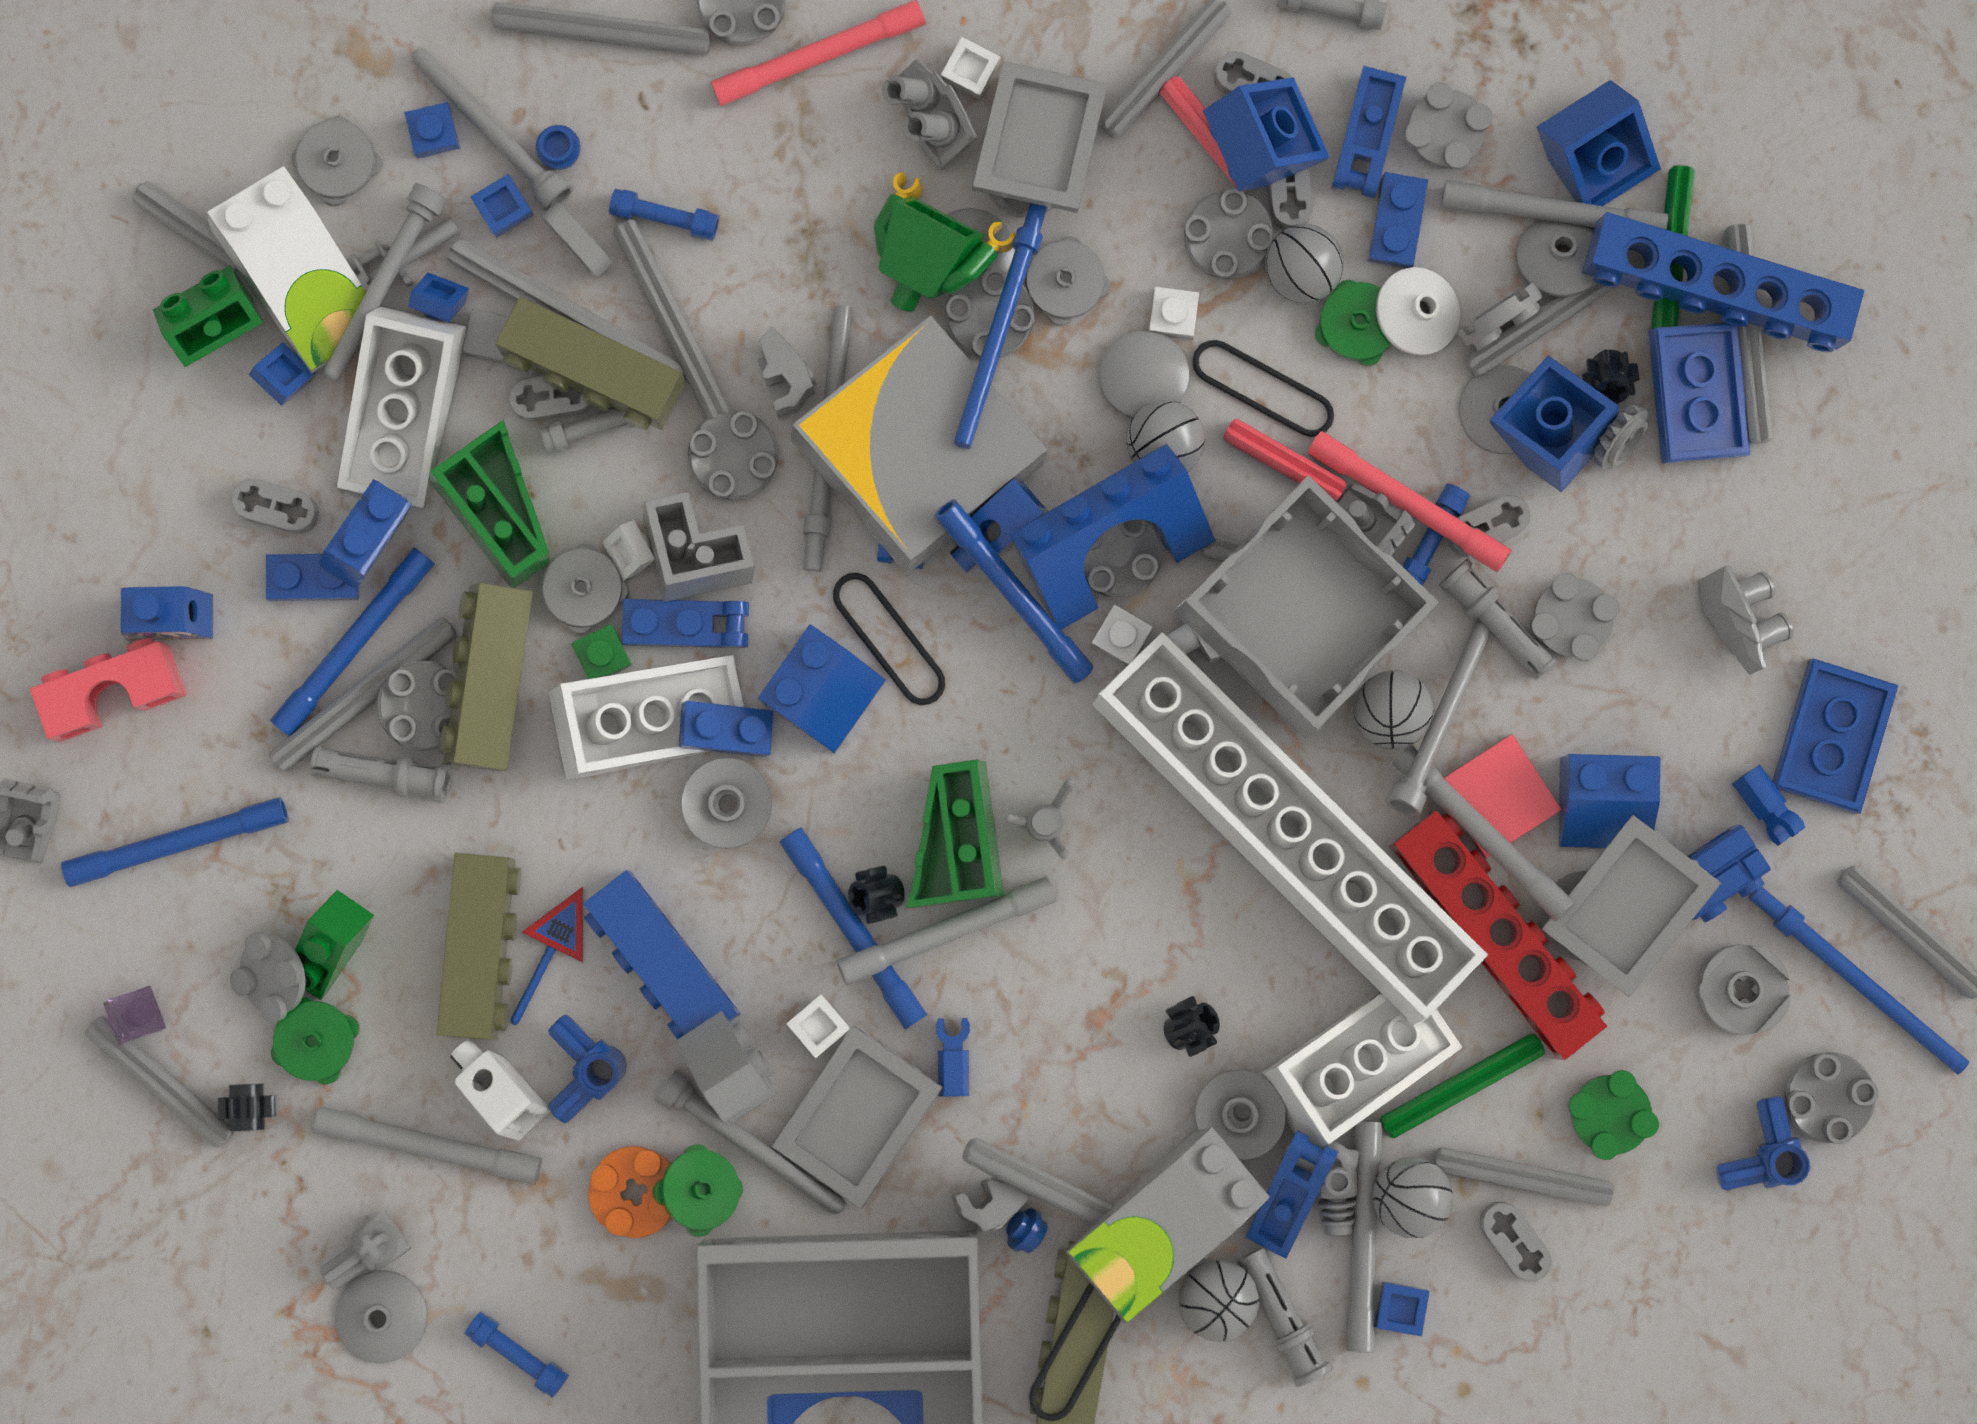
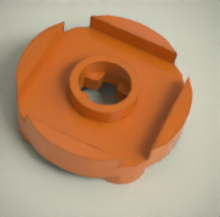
(609, 1181)

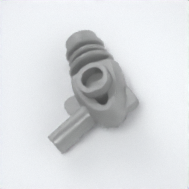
(1337, 1190)

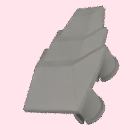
(933, 113)
(1730, 612)

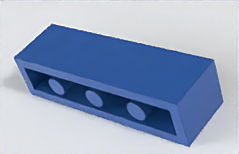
(657, 954)

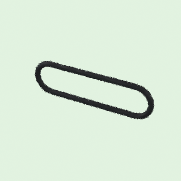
(1311, 433)
(941, 679)
(1032, 1395)

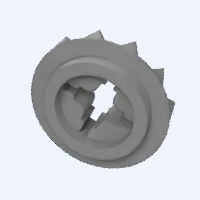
(1621, 437)

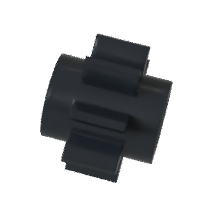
(1612, 374)
(876, 894)
(1191, 1026)
(246, 1107)

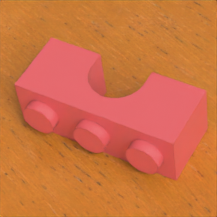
(70, 700)

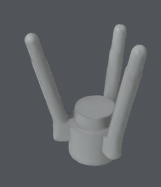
(1046, 821)

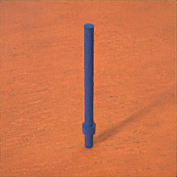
(1026, 243)
(1791, 922)

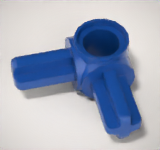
(586, 1083)
(1762, 1165)

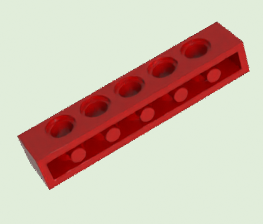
(1560, 1034)

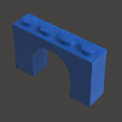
(1059, 540)

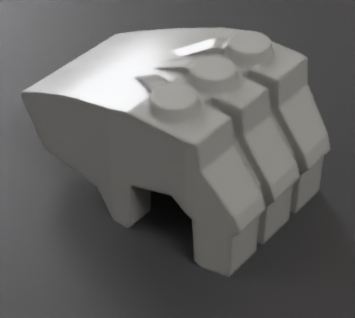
(785, 365)
(1377, 517)
(26, 819)
(1001, 1204)

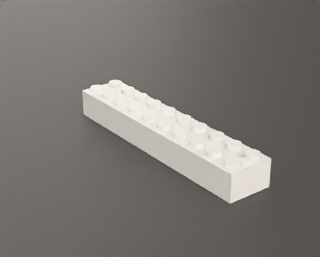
(1289, 829)

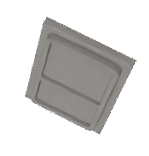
(1040, 137)
(1632, 905)
(857, 1117)

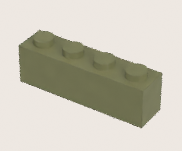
(590, 364)
(486, 677)
(477, 945)
(1076, 1350)

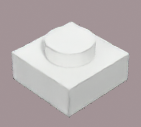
(970, 68)
(1174, 312)
(629, 550)
(1121, 635)
(818, 1026)

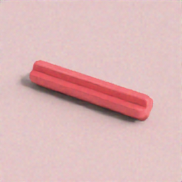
(1191, 113)
(1281, 458)

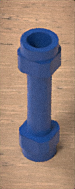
(627, 205)
(1451, 500)
(484, 1331)

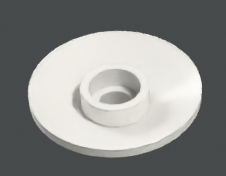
(1404, 321)

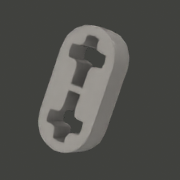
(1251, 68)
(1302, 197)
(577, 239)
(544, 409)
(1490, 511)
(272, 516)
(1523, 1234)

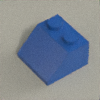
(1265, 133)
(1600, 145)
(1554, 422)
(821, 688)
(1603, 794)

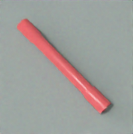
(885, 26)
(1471, 540)

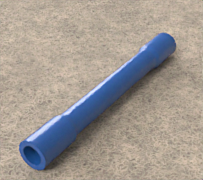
(969, 537)
(305, 698)
(103, 863)
(812, 867)

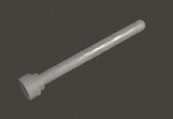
(546, 184)
(422, 207)
(1408, 794)
(680, 1095)

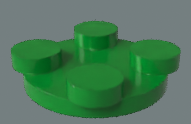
(1351, 324)
(314, 1041)
(1612, 1114)
(699, 1190)

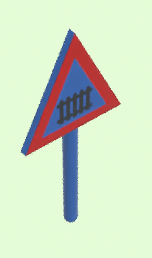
(559, 930)

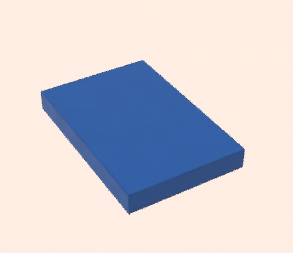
(1699, 392)
(1834, 736)

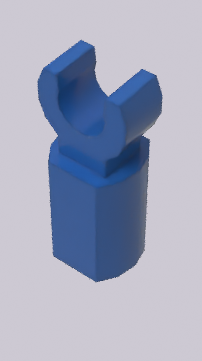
(1768, 804)
(953, 1061)

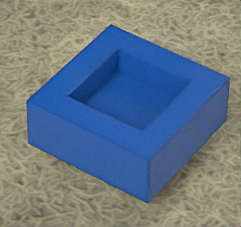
(432, 130)
(502, 205)
(438, 297)
(281, 373)
(1402, 1308)

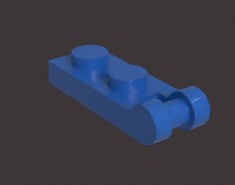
(1369, 130)
(683, 623)
(1291, 1196)

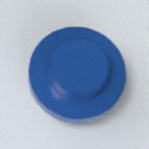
(558, 147)
(1026, 1230)

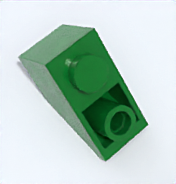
(331, 941)

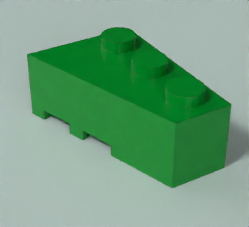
(493, 504)
(958, 839)

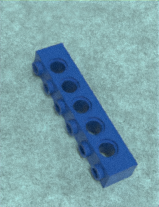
(1833, 302)

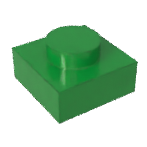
(601, 653)

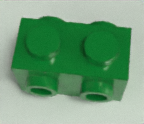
(207, 315)

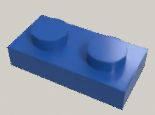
(1398, 220)
(303, 579)
(725, 729)

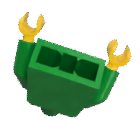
(929, 249)

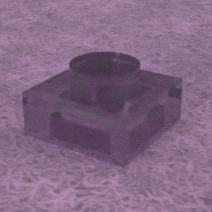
(134, 1015)

